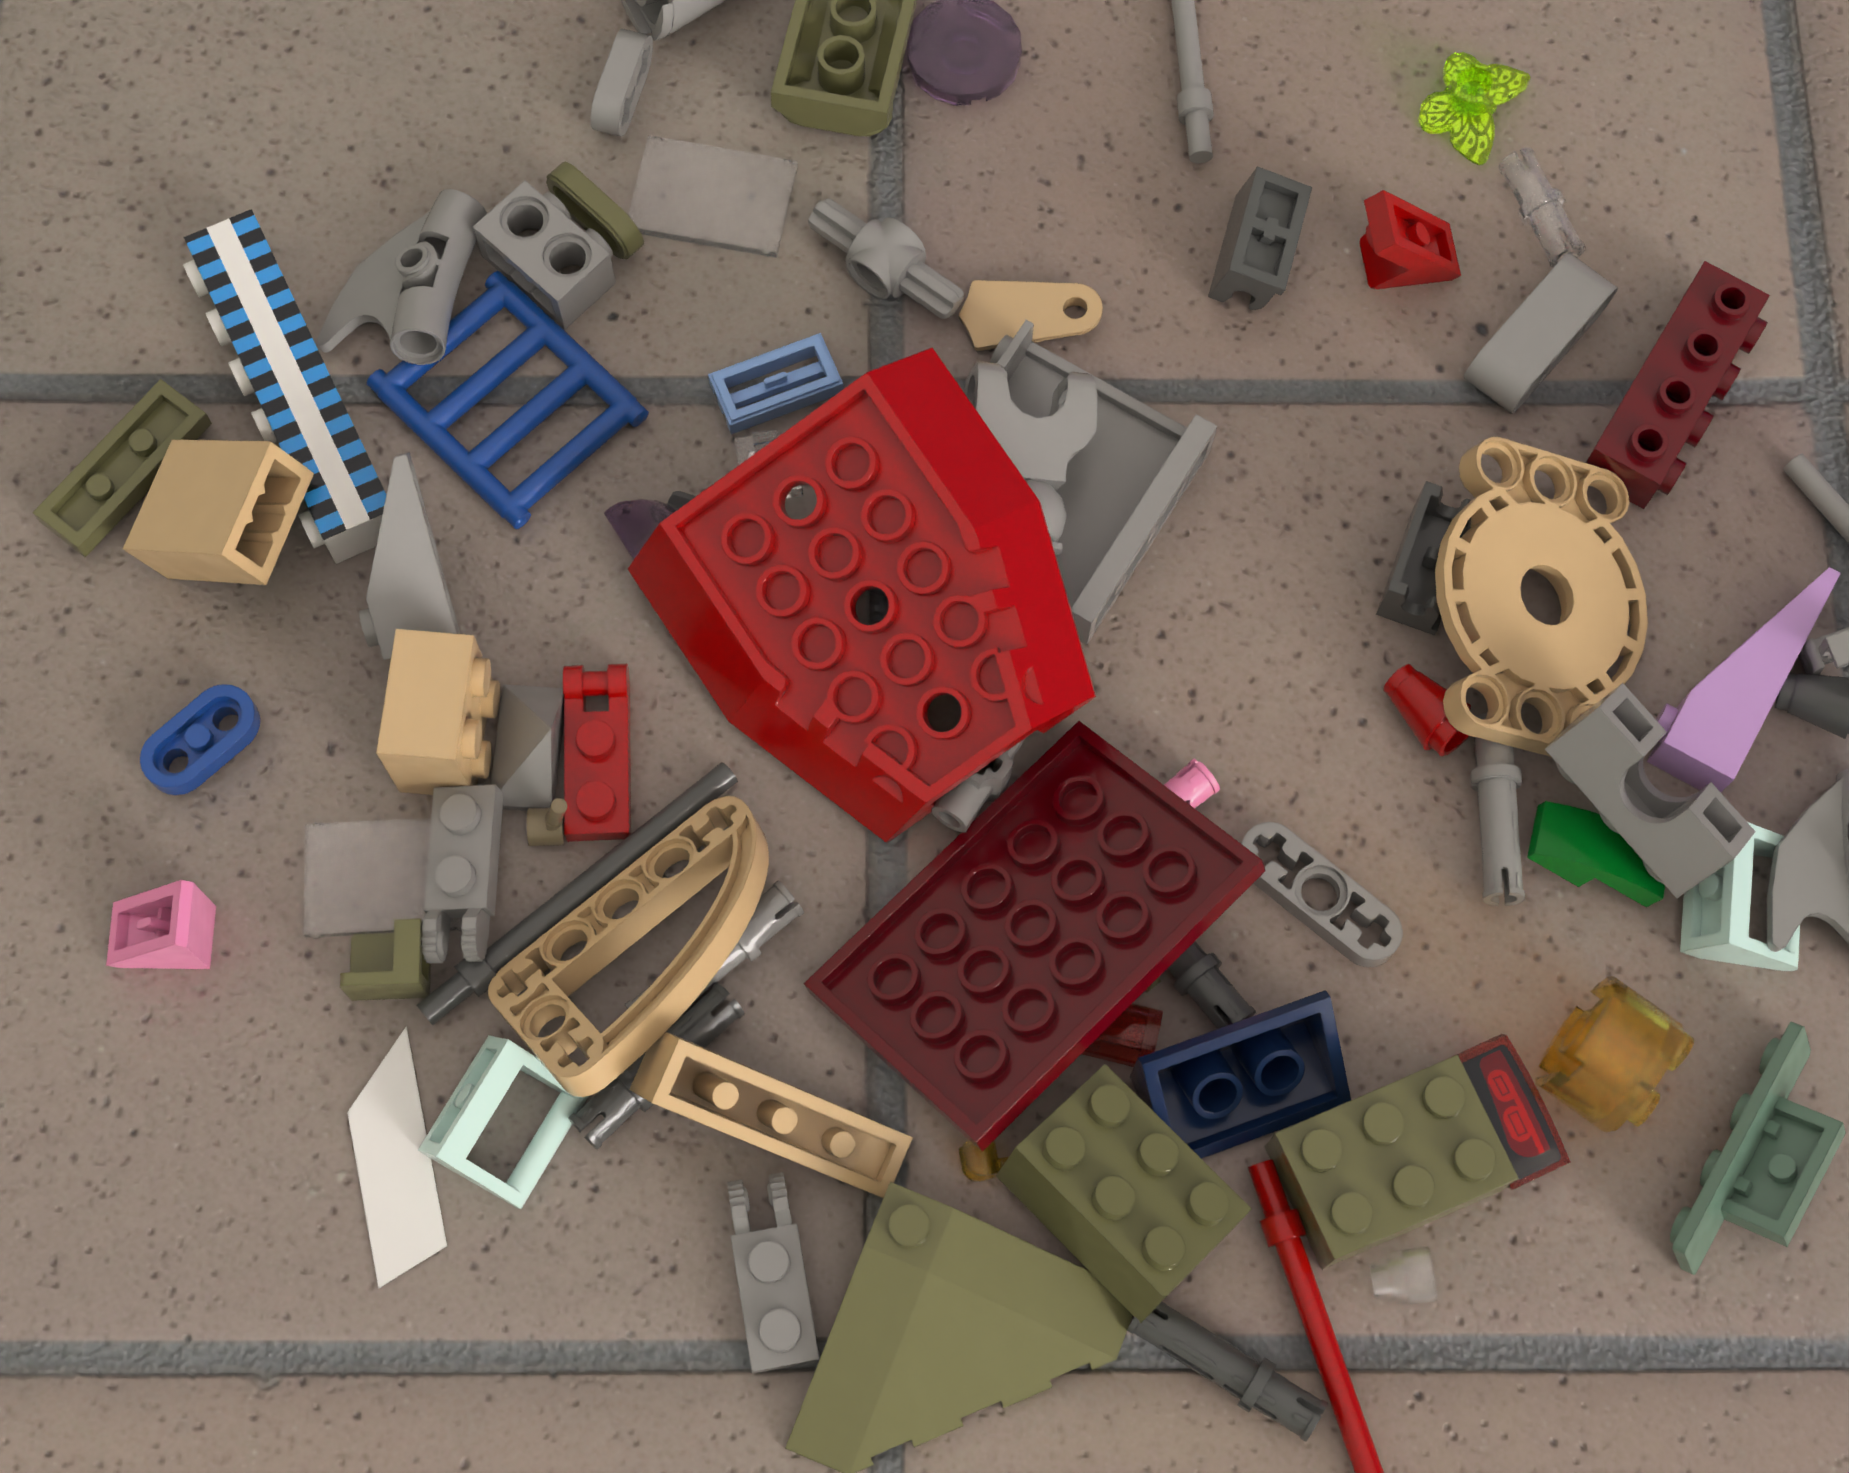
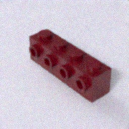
(1678, 381)

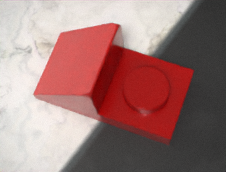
(1405, 244)

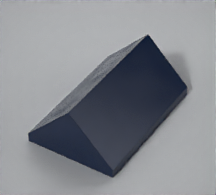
(1247, 1076)

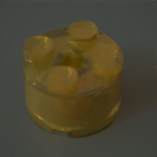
(1613, 1057)

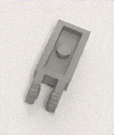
(462, 869)
(772, 1283)

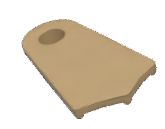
(1003, 306)

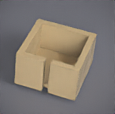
(437, 712)

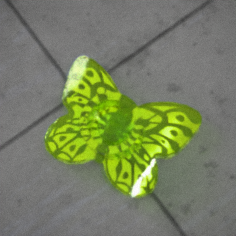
(1469, 102)

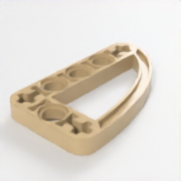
(611, 1052)

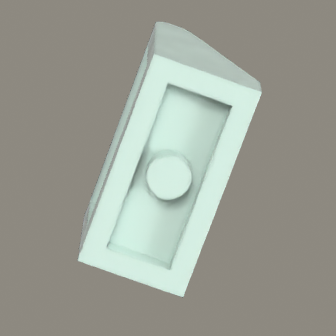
(1719, 913)
(474, 1105)

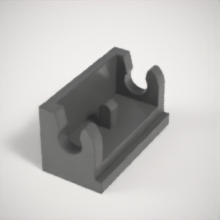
(1261, 238)
(1412, 583)

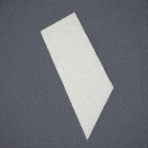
(392, 1173)

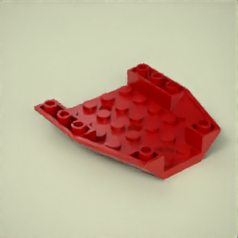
(905, 505)

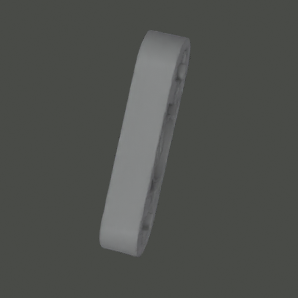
(1317, 866)

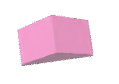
(163, 929)

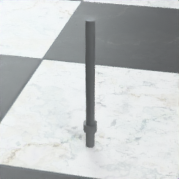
(476, 976)

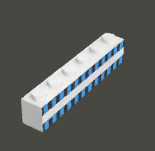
(289, 380)

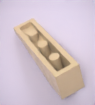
(770, 1114)

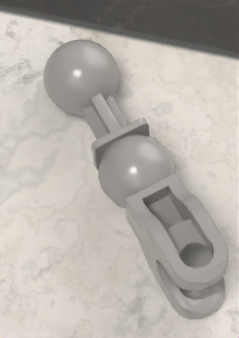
(1041, 444)

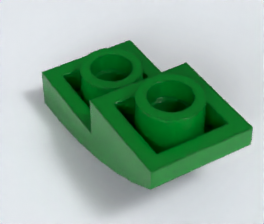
(1583, 848)

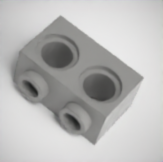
(537, 259)

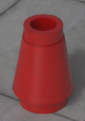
(1422, 708)

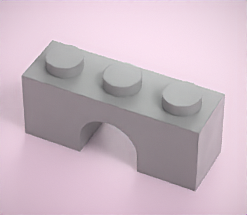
(1674, 836)

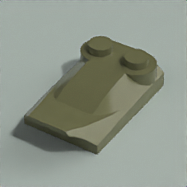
(842, 64)

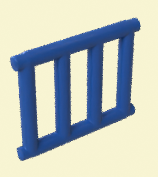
(473, 465)

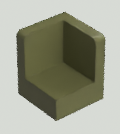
(388, 964)

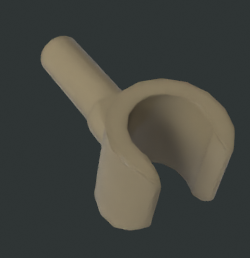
(546, 824)

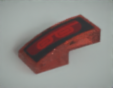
(1514, 1109)

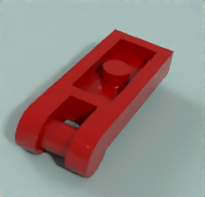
(597, 755)

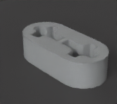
(621, 82)

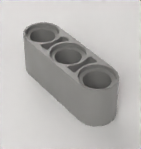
(1540, 333)

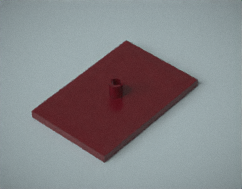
(1033, 932)

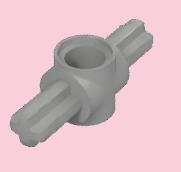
(886, 258)

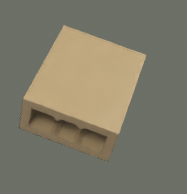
(219, 511)

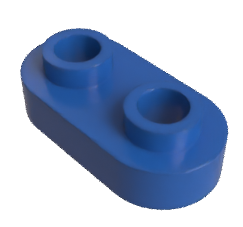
(197, 735)

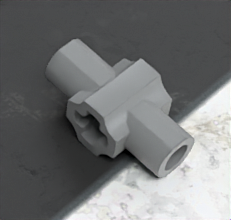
(964, 801)

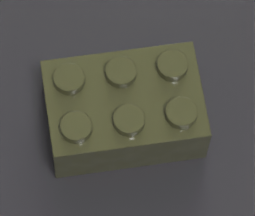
(1390, 1161)
(1122, 1192)

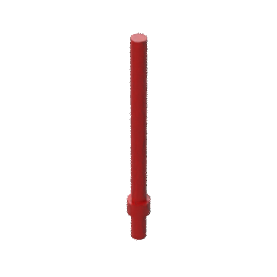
(1284, 1231)

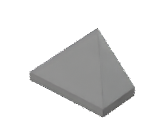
(528, 746)

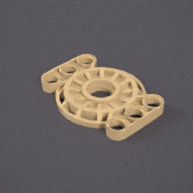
(1482, 604)

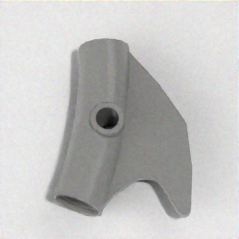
(411, 282)
(1812, 868)

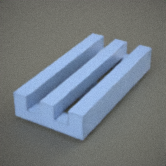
(784, 402)

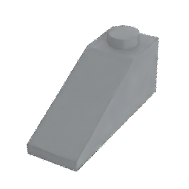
(406, 574)

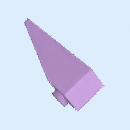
(1726, 709)

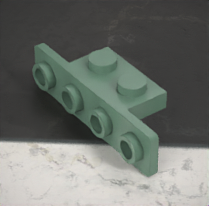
(1767, 1164)

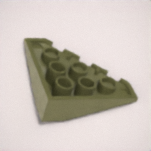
(942, 1327)

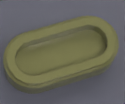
(595, 209)

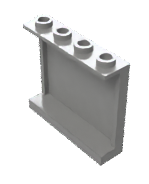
(1116, 486)

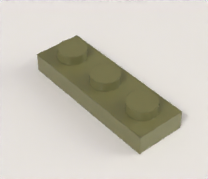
(120, 468)

